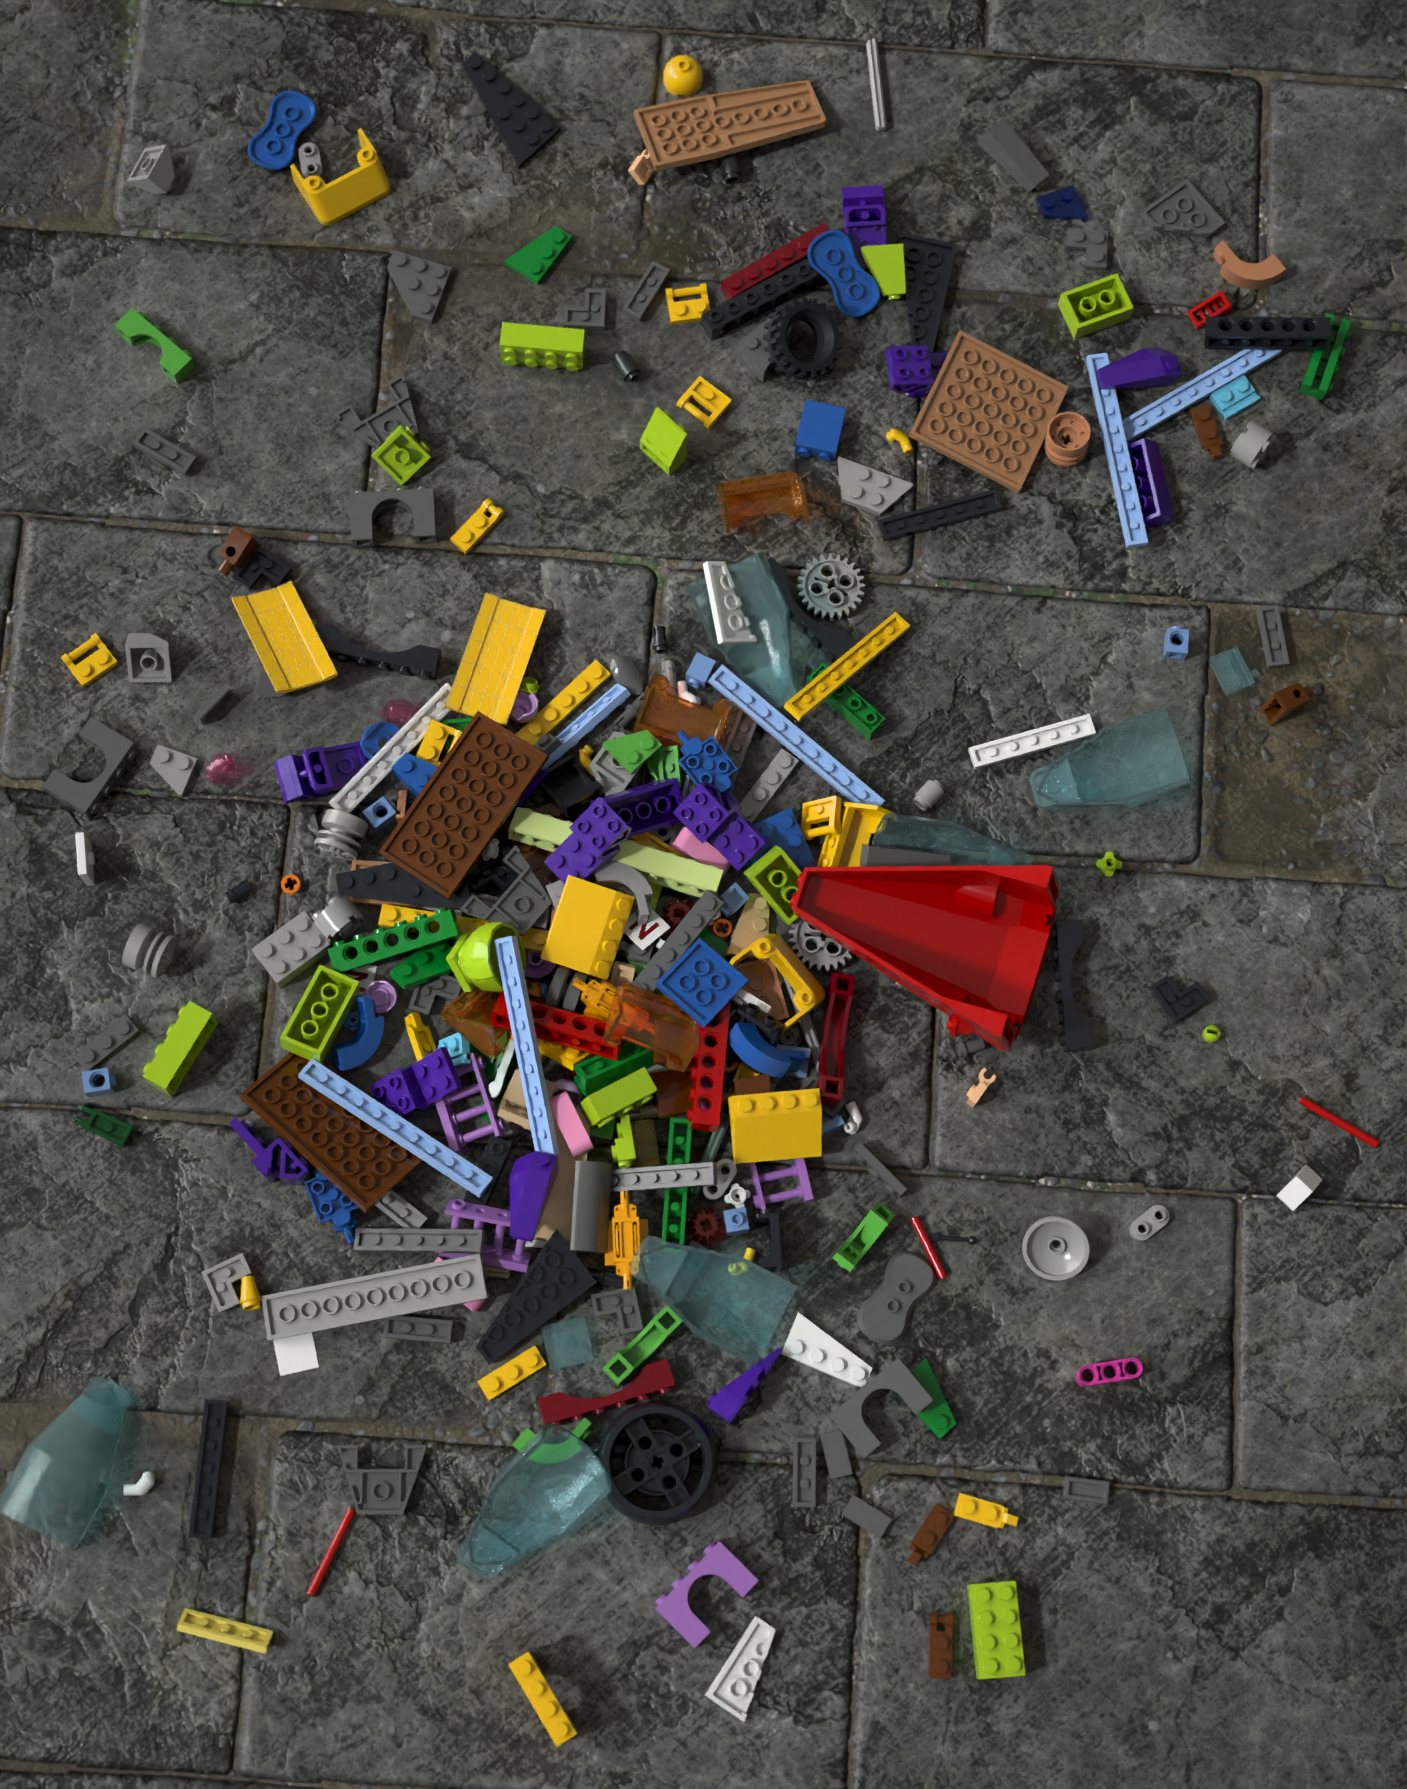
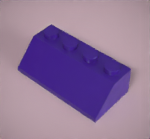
(1150, 482)
(647, 805)

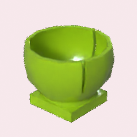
(475, 957)

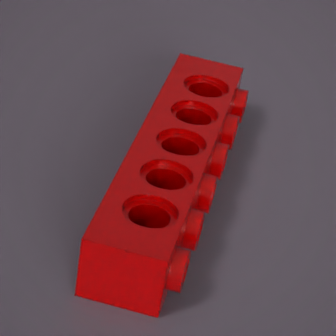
(562, 1028)
(709, 1119)

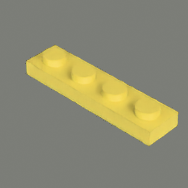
(225, 1630)

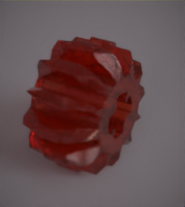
(672, 909)
(712, 1224)

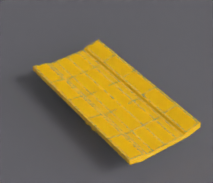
(285, 638)
(495, 659)

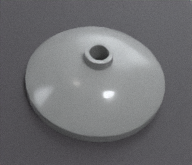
(1051, 1260)

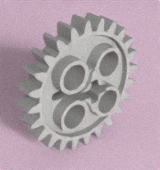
(840, 572)
(820, 956)

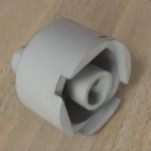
(1252, 444)
(338, 919)

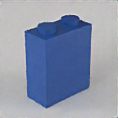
(819, 430)

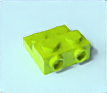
(402, 454)
(623, 1150)

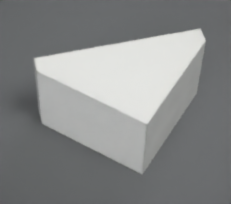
(1299, 1187)

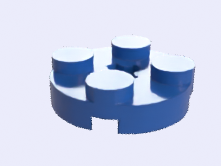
(371, 736)

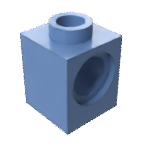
(1174, 651)
(700, 671)
(380, 823)
(733, 899)
(90, 1077)
(735, 1221)

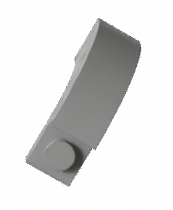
(630, 882)

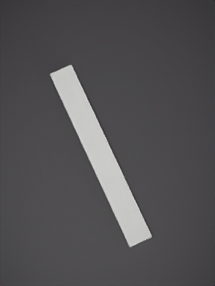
(391, 752)

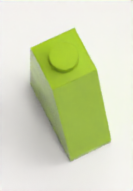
(887, 268)

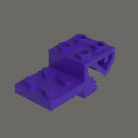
(864, 217)
(913, 369)
(318, 771)
(721, 823)
(591, 844)
(418, 1084)
(276, 1155)

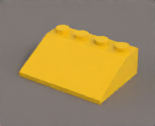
(587, 927)
(776, 1125)

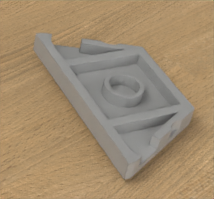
(868, 487)
(609, 771)

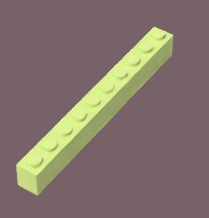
(655, 865)

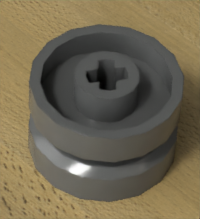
(563, 991)

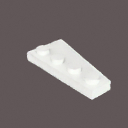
(727, 614)
(820, 1351)
(738, 1677)

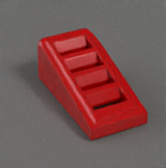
(1218, 297)

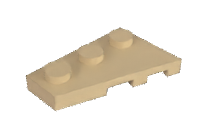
(752, 924)

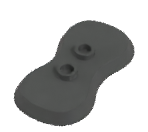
(888, 1311)

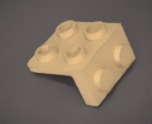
(513, 1104)

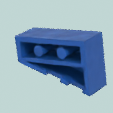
(413, 772)

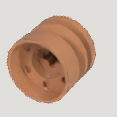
(1070, 429)

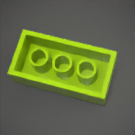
(542, 346)
(320, 1014)
(180, 1048)
(996, 1630)

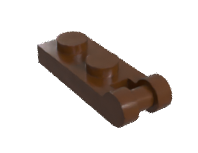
(940, 1646)

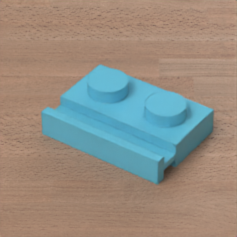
(1234, 397)
(458, 1049)

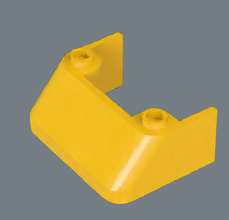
(349, 192)
(857, 825)
(808, 991)

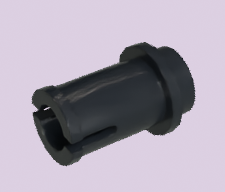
(660, 642)
(239, 891)

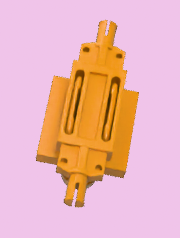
(596, 998)
(624, 1238)

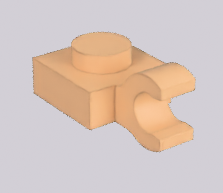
(641, 168)
(977, 1091)

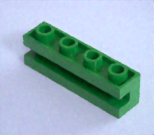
(1323, 362)
(853, 708)
(601, 1072)

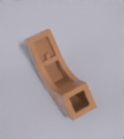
(1247, 274)

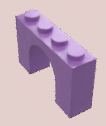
(675, 1606)

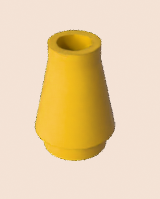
(250, 1296)

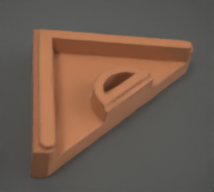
(401, 805)

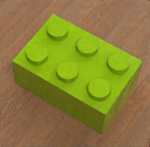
(1095, 306)
(776, 880)
(618, 1098)

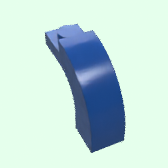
(365, 1041)
(761, 1055)

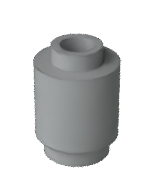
(928, 795)

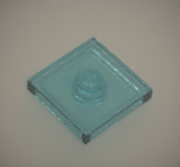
(567, 1343)

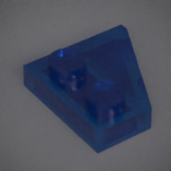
(1062, 205)

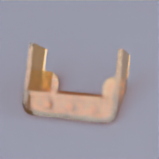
(761, 497)

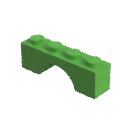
(136, 330)
(640, 1348)

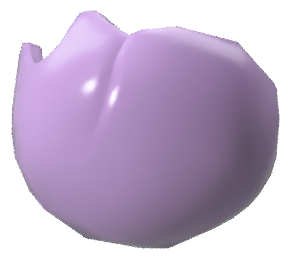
(524, 708)
(383, 994)
(570, 1087)

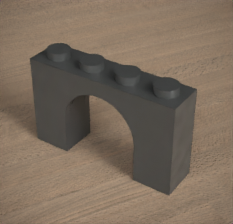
(366, 506)
(87, 796)
(850, 1417)

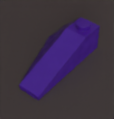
(1141, 369)
(529, 1192)
(734, 1395)

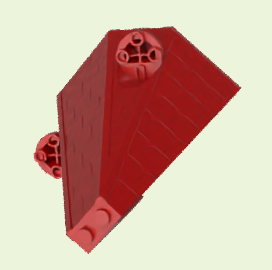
(946, 933)

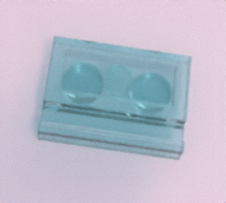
(1231, 671)

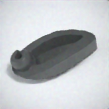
(626, 674)

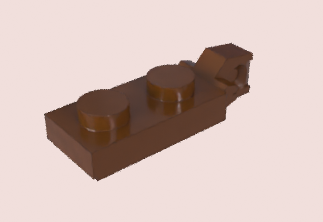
(1207, 430)
(929, 1533)

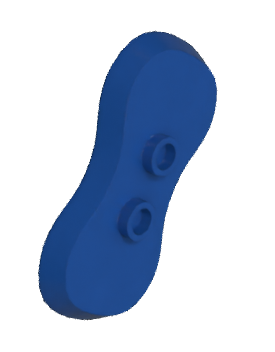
(276, 141)
(834, 259)

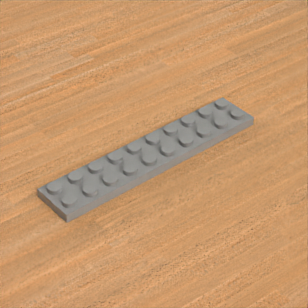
(374, 1297)

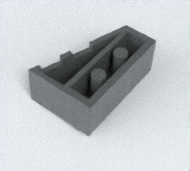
(752, 351)

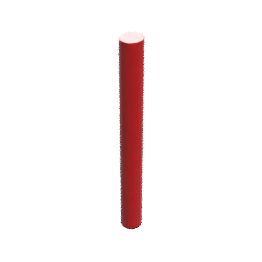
(1338, 1121)
(331, 1552)

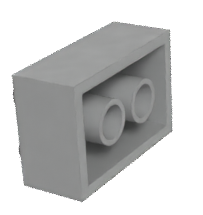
(291, 949)

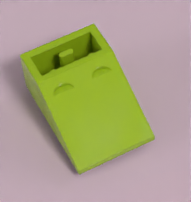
(664, 441)

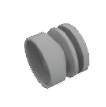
(341, 834)
(149, 951)

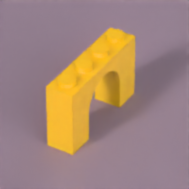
(542, 1698)

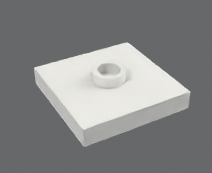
(85, 858)

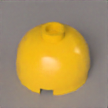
(683, 76)

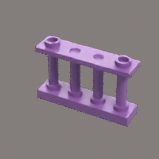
(451, 1120)
(797, 1170)
(492, 1255)

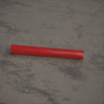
(928, 1247)

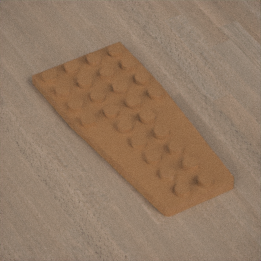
(727, 122)

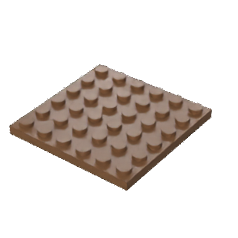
(988, 411)

